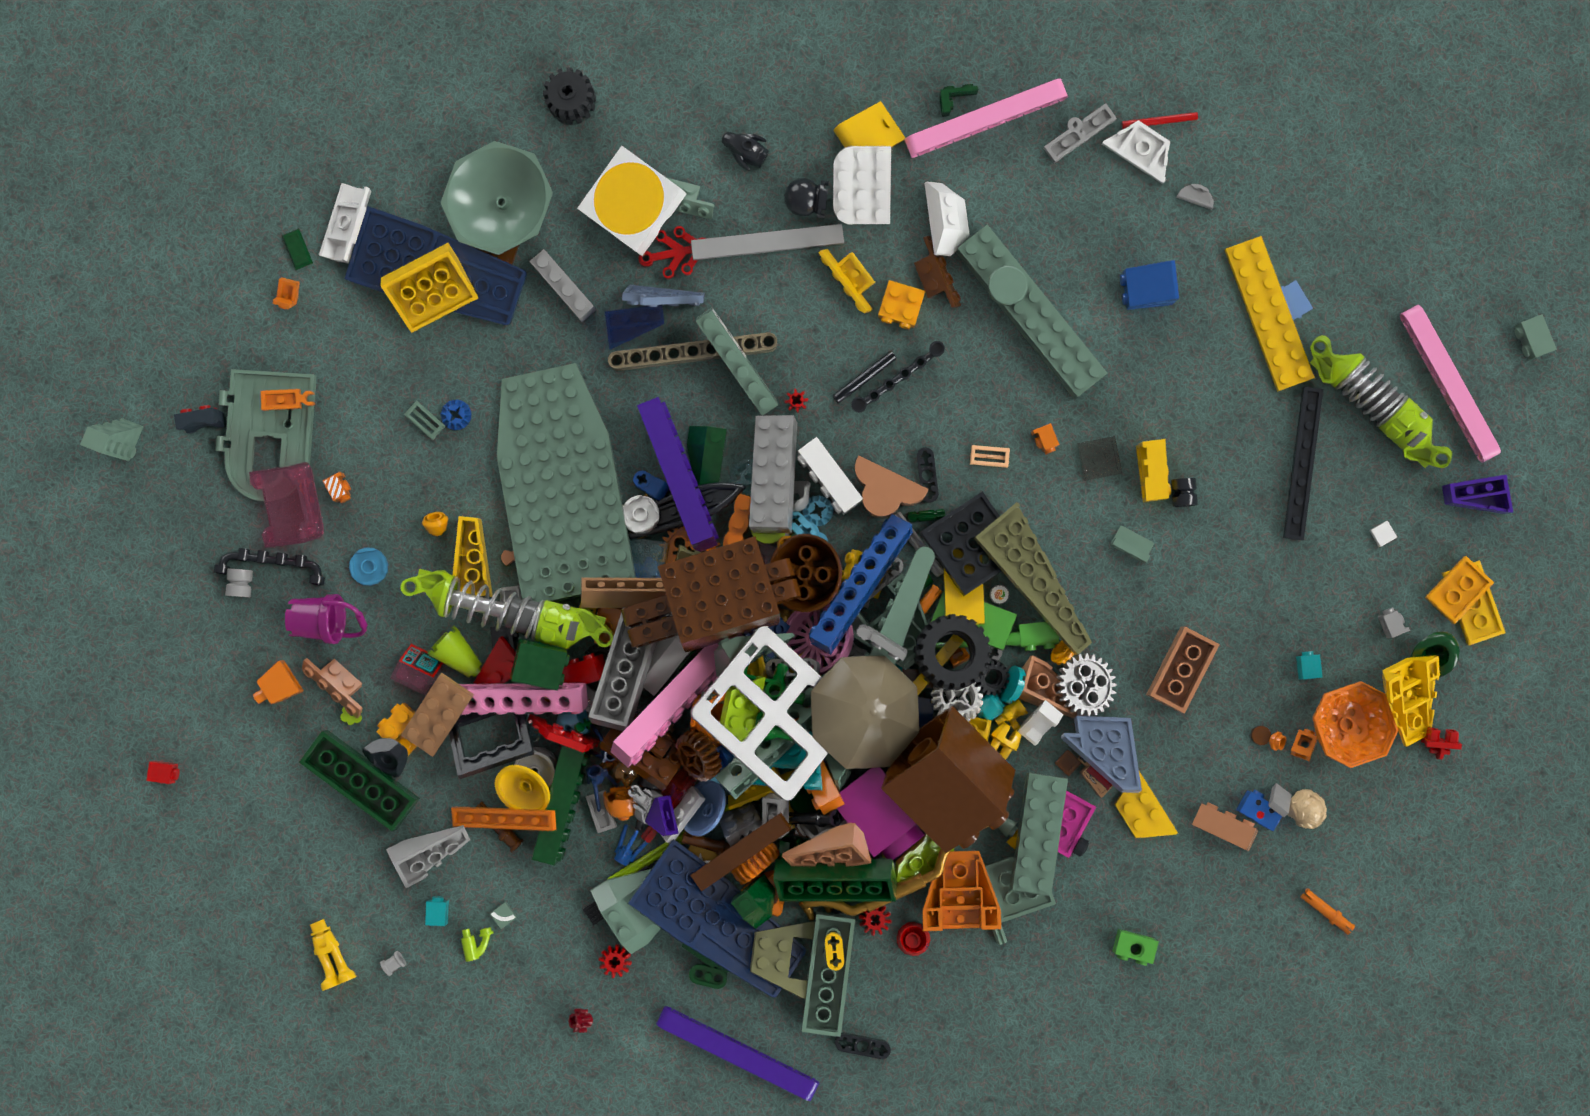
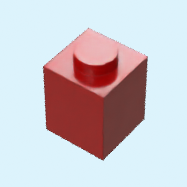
(162, 772)

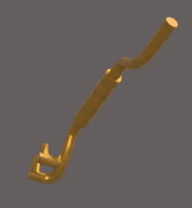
(903, 888)

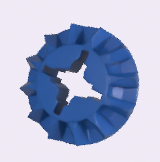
(464, 411)

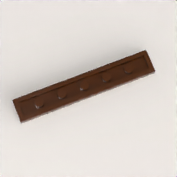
(741, 851)

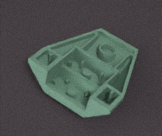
(627, 924)

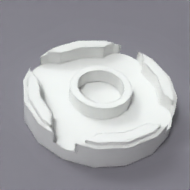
(641, 514)

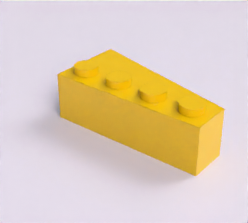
(471, 555)

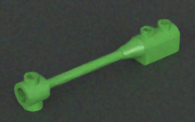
(1028, 636)

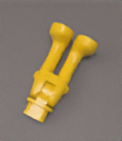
(324, 943)

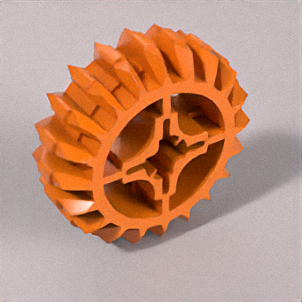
(756, 864)

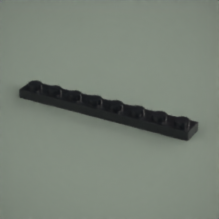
(1303, 463)

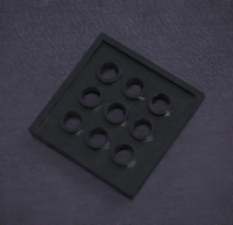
(944, 551)

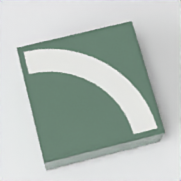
(503, 915)

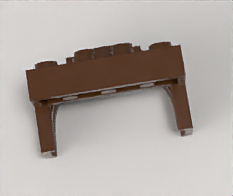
(653, 769)

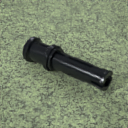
(832, 818)

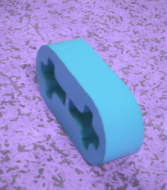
(804, 524)

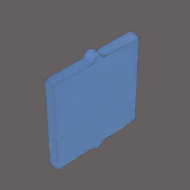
(1296, 300)

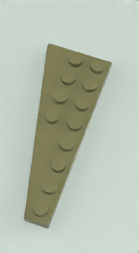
(1021, 559)

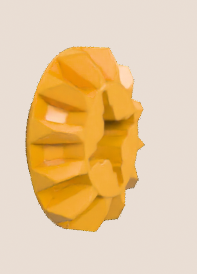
(1061, 653)

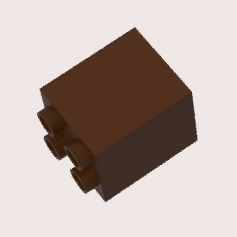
(951, 781)

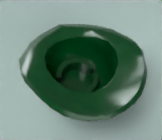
(1445, 647)

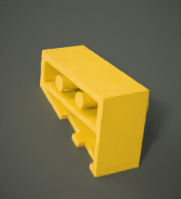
(1153, 470)

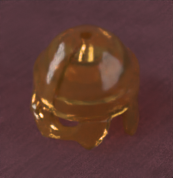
(619, 771)

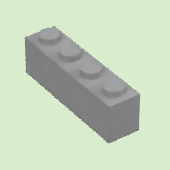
(562, 285)

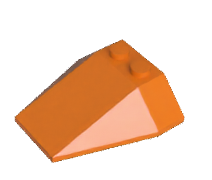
(962, 896)

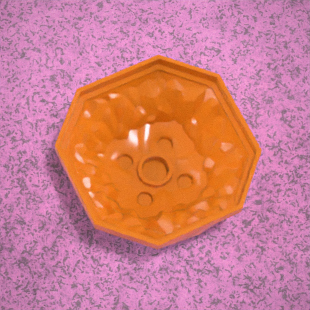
(1355, 724)

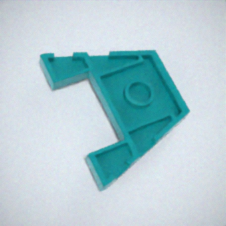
(791, 760)

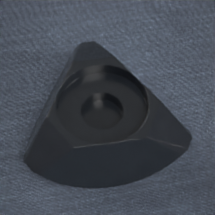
(387, 756)

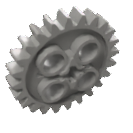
(1100, 693)

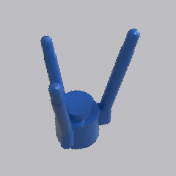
(624, 854)

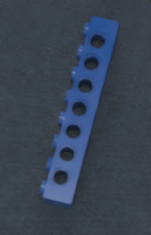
(891, 527)

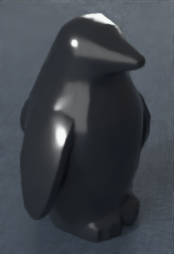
(746, 149)

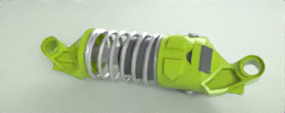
(1395, 413)

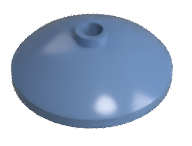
(710, 811)

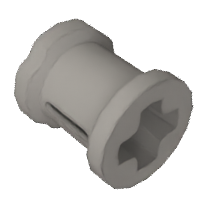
(393, 963)

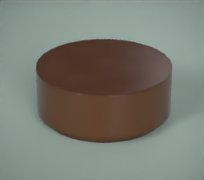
(1260, 735)

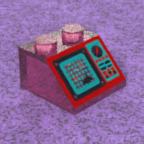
(417, 669)

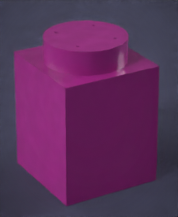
(882, 821)

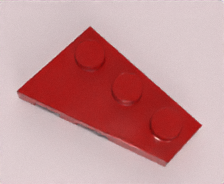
(498, 664)

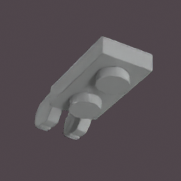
(881, 641)

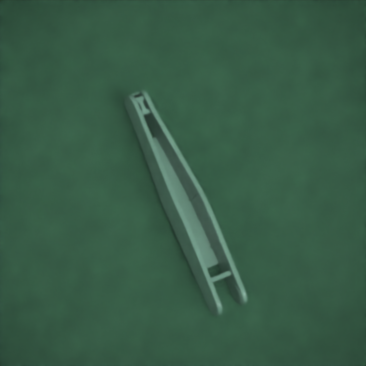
(903, 606)

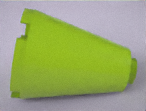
(456, 653)

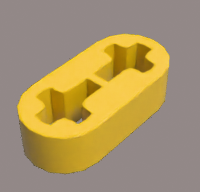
(839, 950)

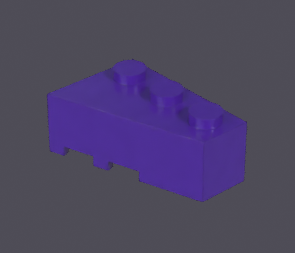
(1482, 494)

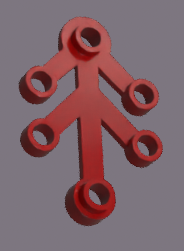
(677, 252)

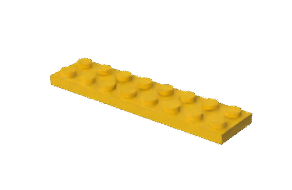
(1269, 313)

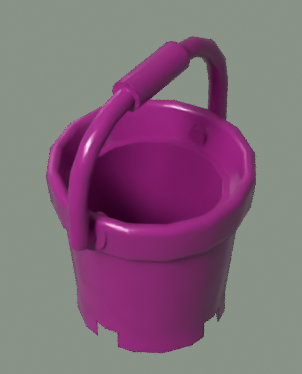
(322, 618)

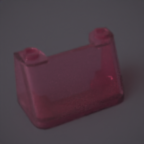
(289, 504)

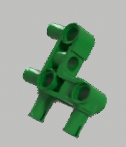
(770, 685)

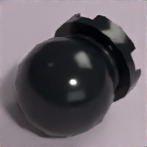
(806, 197)

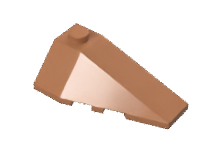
(1041, 686)
(836, 845)

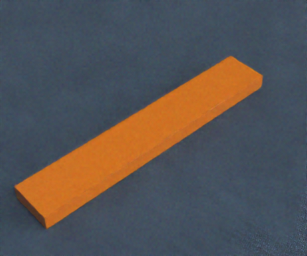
(504, 818)

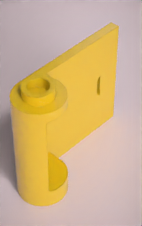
(870, 128)

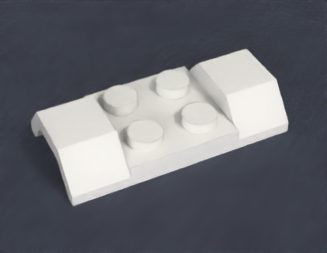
(345, 223)

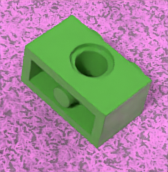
(1146, 951)

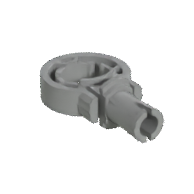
(644, 801)

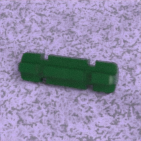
(926, 515)

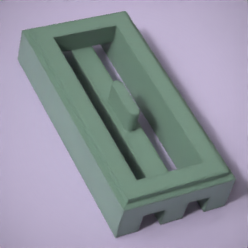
(436, 430)

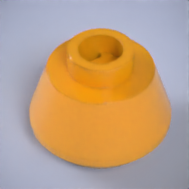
(435, 523)

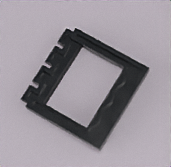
(487, 760)

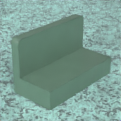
(1132, 544)

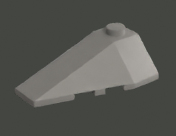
(419, 854)

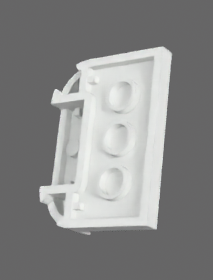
(862, 184)

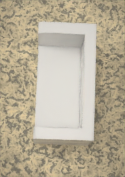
(1040, 722)

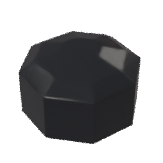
(1081, 847)

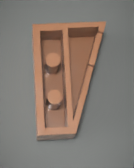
(1225, 826)

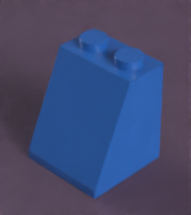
(1150, 285)

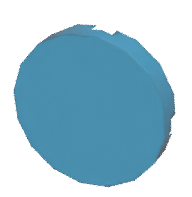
(372, 562)

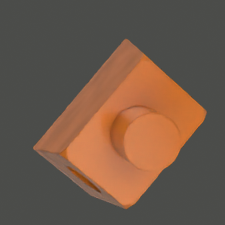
(277, 684)

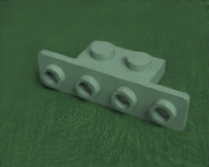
(690, 204)

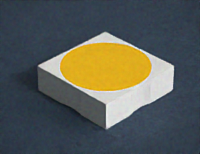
(631, 200)

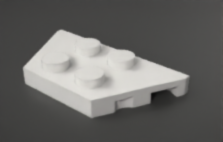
(1142, 149)

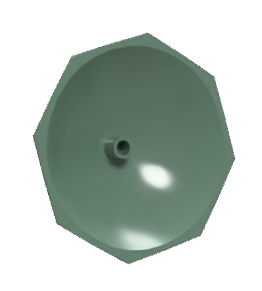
(496, 197)

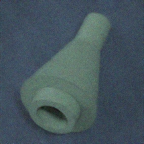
(1008, 828)

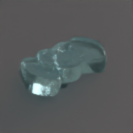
(534, 734)

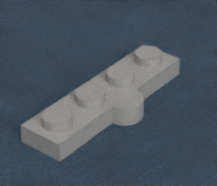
(1079, 132)

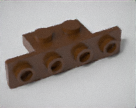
(935, 275)

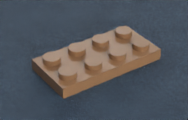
(437, 714)

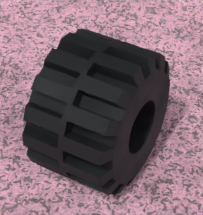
(577, 103)

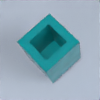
(1309, 665)
(437, 911)

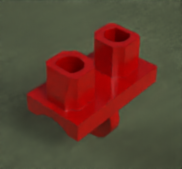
(1449, 742)

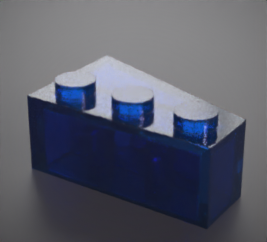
(631, 323)

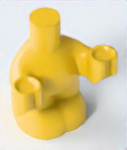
(1010, 714)

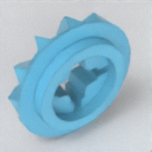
(826, 515)

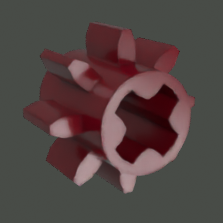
(580, 1020)

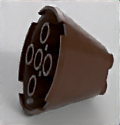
(815, 569)

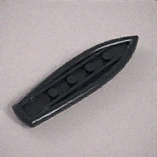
(716, 498)

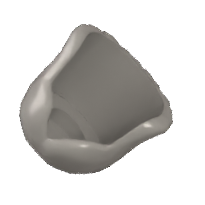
(802, 489)

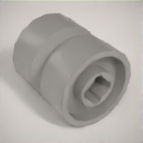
(239, 582)

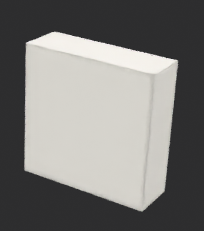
(1383, 533)

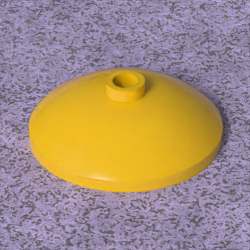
(522, 788)

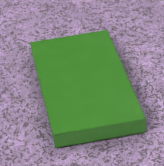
(996, 626)

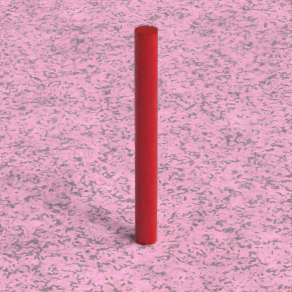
(1163, 119)

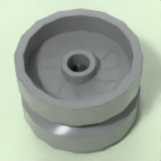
(543, 761)

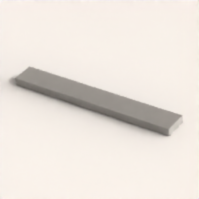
(767, 242)

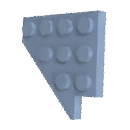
(659, 296)
(1108, 748)

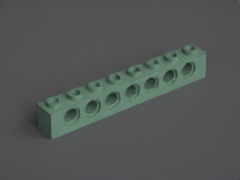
(738, 784)

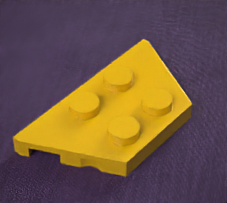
(1144, 813)

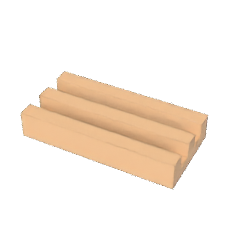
(985, 463)

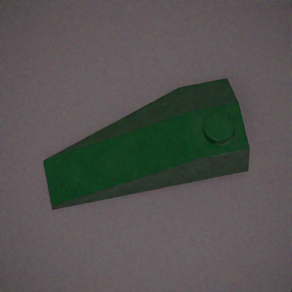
(706, 452)

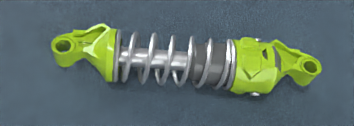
(544, 620)

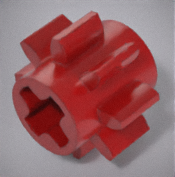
(796, 395)

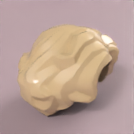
(1307, 809)

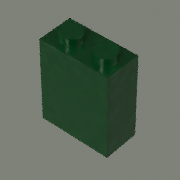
(539, 664)

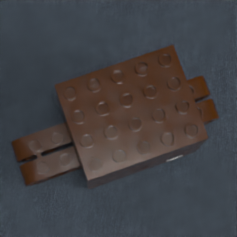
(713, 597)

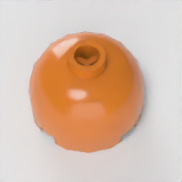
(619, 803)

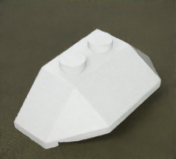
(946, 218)

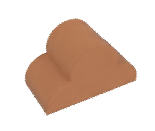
(885, 489)

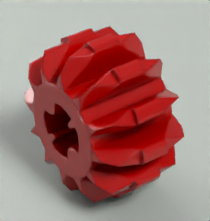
(875, 926)
(609, 955)

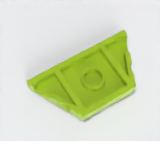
(739, 712)

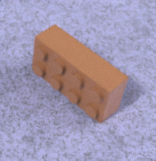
(1182, 669)

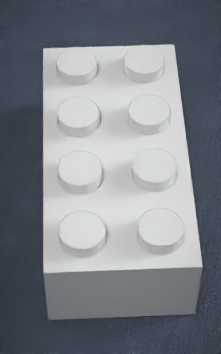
(829, 475)

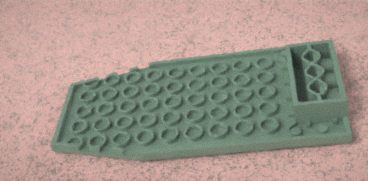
(559, 485)

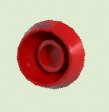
(910, 944)

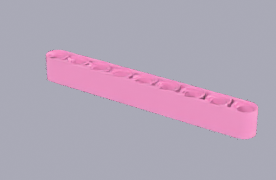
(985, 117)
(1451, 383)

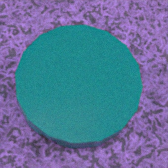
(1015, 685)

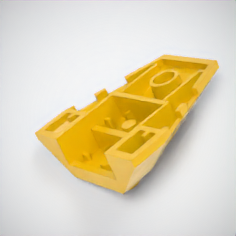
(1410, 695)

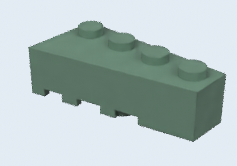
(114, 438)

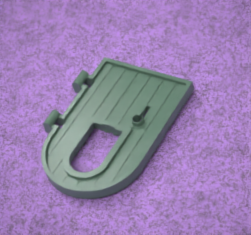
(248, 421)

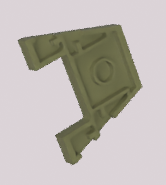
(773, 953)

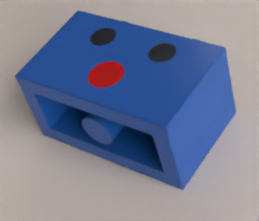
(1258, 810)

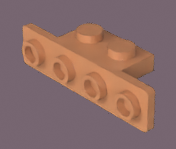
(337, 683)

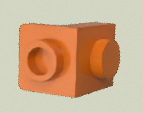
(287, 293)

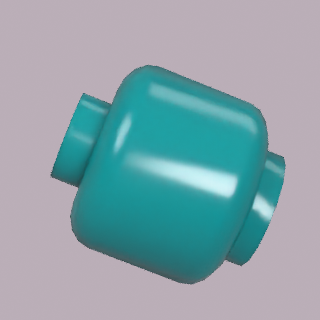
(991, 707)

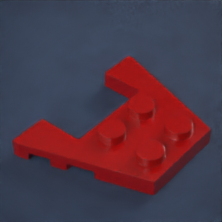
(557, 734)

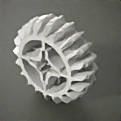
(965, 709)

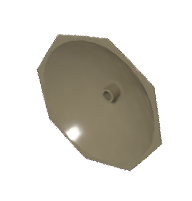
(864, 712)

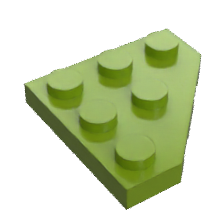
(918, 859)

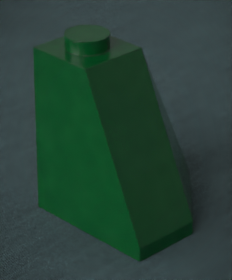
(755, 901)

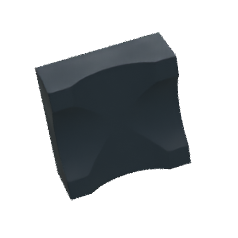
(195, 420)

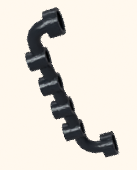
(935, 350)
(280, 559)

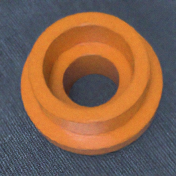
(1277, 741)

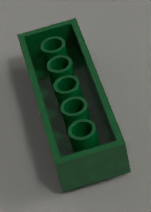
(359, 780)
(563, 797)
(836, 883)

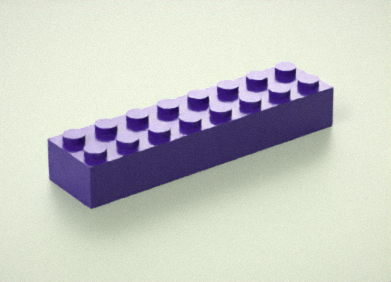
(679, 479)

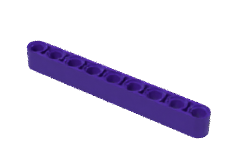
(737, 1054)

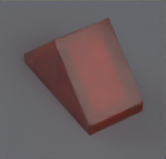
(679, 786)

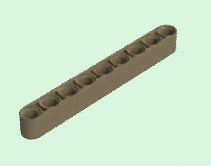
(683, 349)

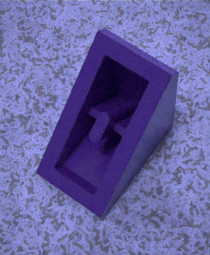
(662, 816)

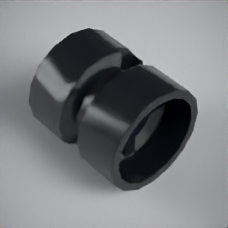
(1184, 492)

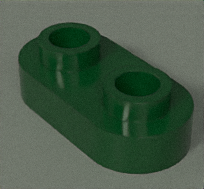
(707, 978)

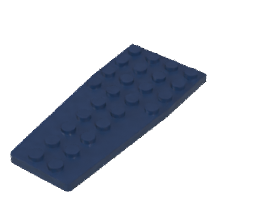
(392, 242)
(705, 918)

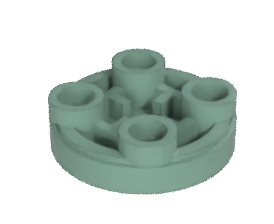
(1007, 285)

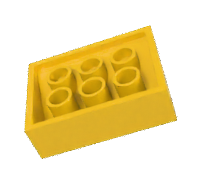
(428, 287)

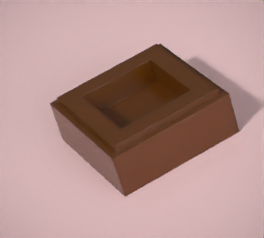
(1067, 762)

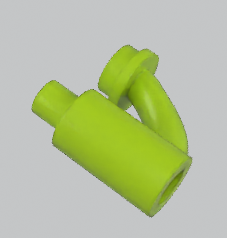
(469, 946)

